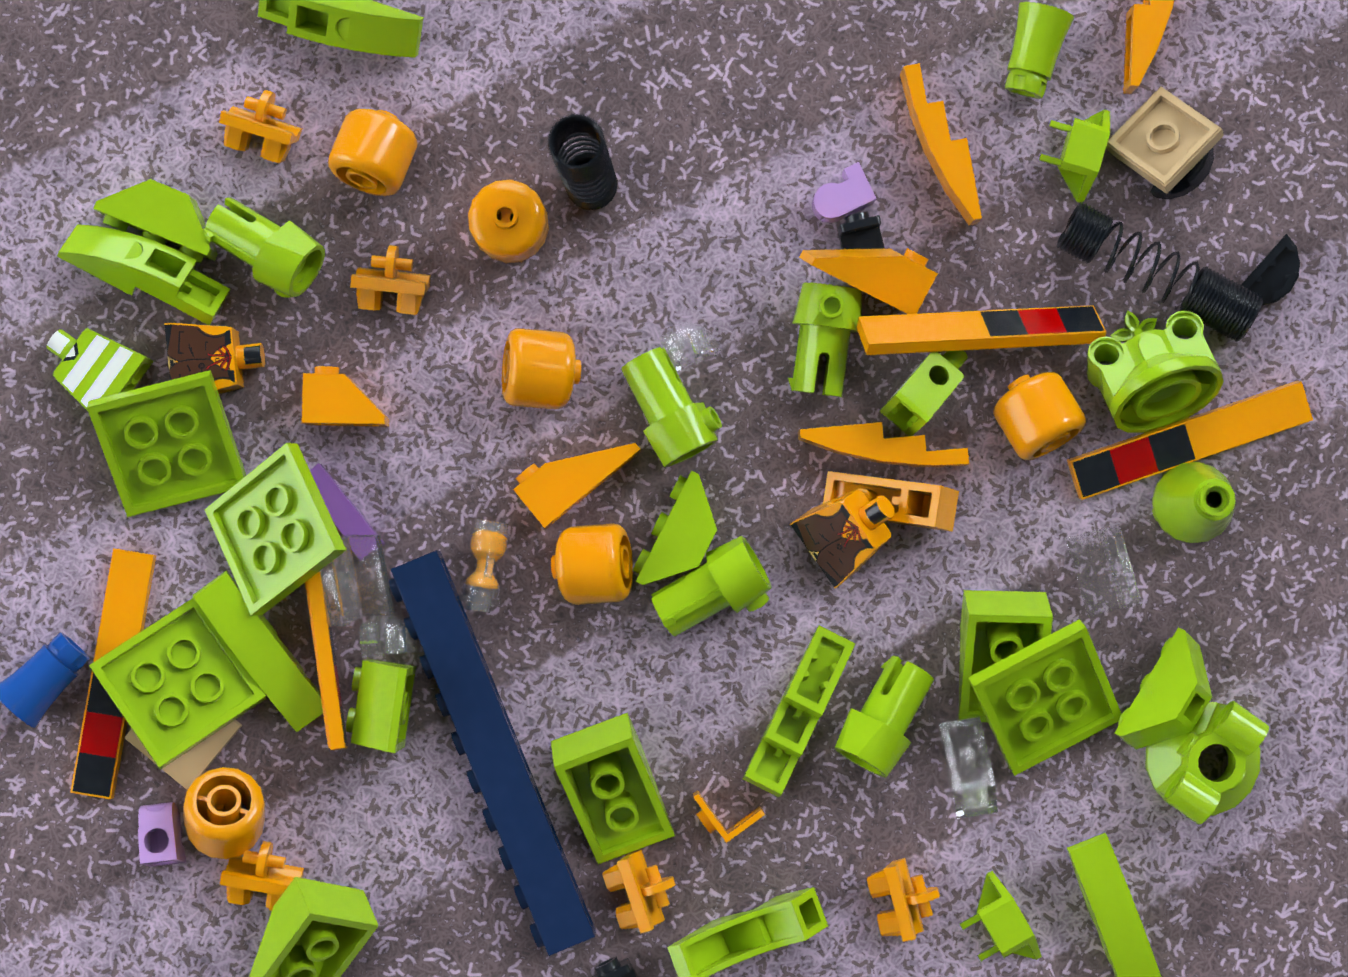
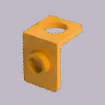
(712, 822)

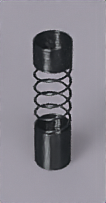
(597, 159)
(1211, 296)

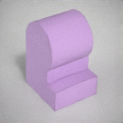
(840, 200)
(160, 835)

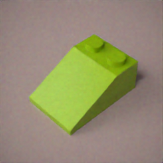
(994, 628)
(611, 788)
(314, 931)

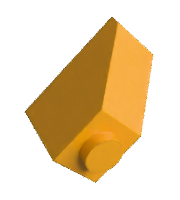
(337, 401)

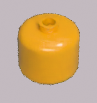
(372, 152)
(492, 224)
(539, 368)
(1038, 414)
(593, 564)
(215, 814)

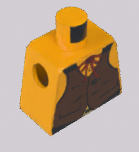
(213, 348)
(845, 533)

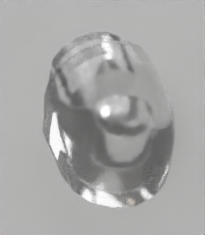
(689, 344)
(385, 637)

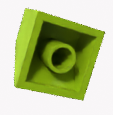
(381, 705)

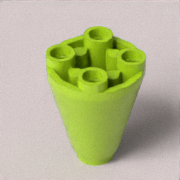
(1182, 505)

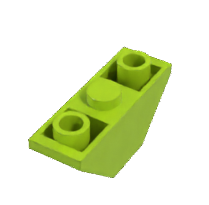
(161, 215)
(681, 534)
(1169, 695)

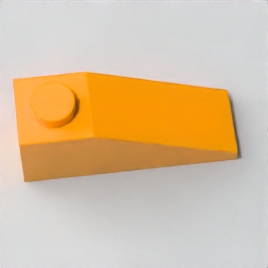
(879, 272)
(565, 482)
(913, 502)

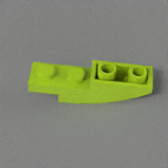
(349, 24)
(142, 263)

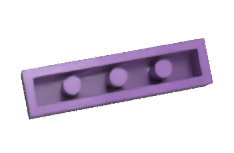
(342, 510)

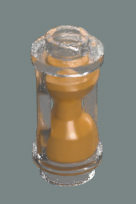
(487, 546)

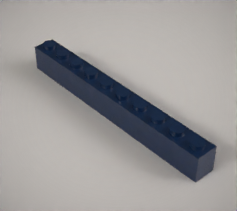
(493, 753)

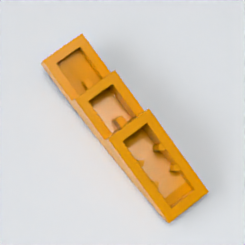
(1142, 38)
(947, 158)
(868, 443)

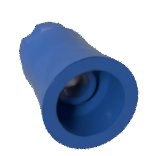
(42, 679)

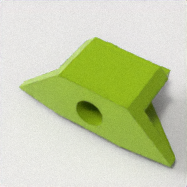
(1081, 152)
(1003, 922)

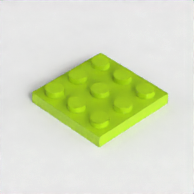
(167, 443)
(274, 529)
(177, 683)
(1046, 697)

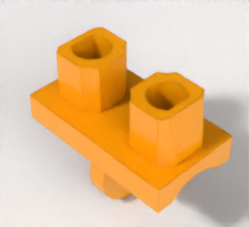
(243, 123)
(372, 283)
(258, 873)
(644, 889)
(905, 917)

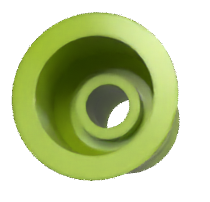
(1036, 47)

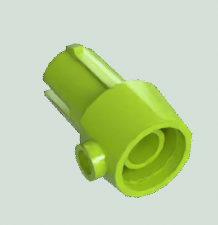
(280, 256)
(826, 321)
(676, 423)
(728, 578)
(876, 733)

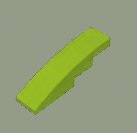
(260, 651)
(799, 711)
(1112, 908)

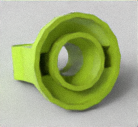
(1156, 374)
(1175, 762)

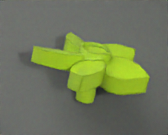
(1133, 327)

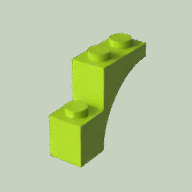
(743, 935)

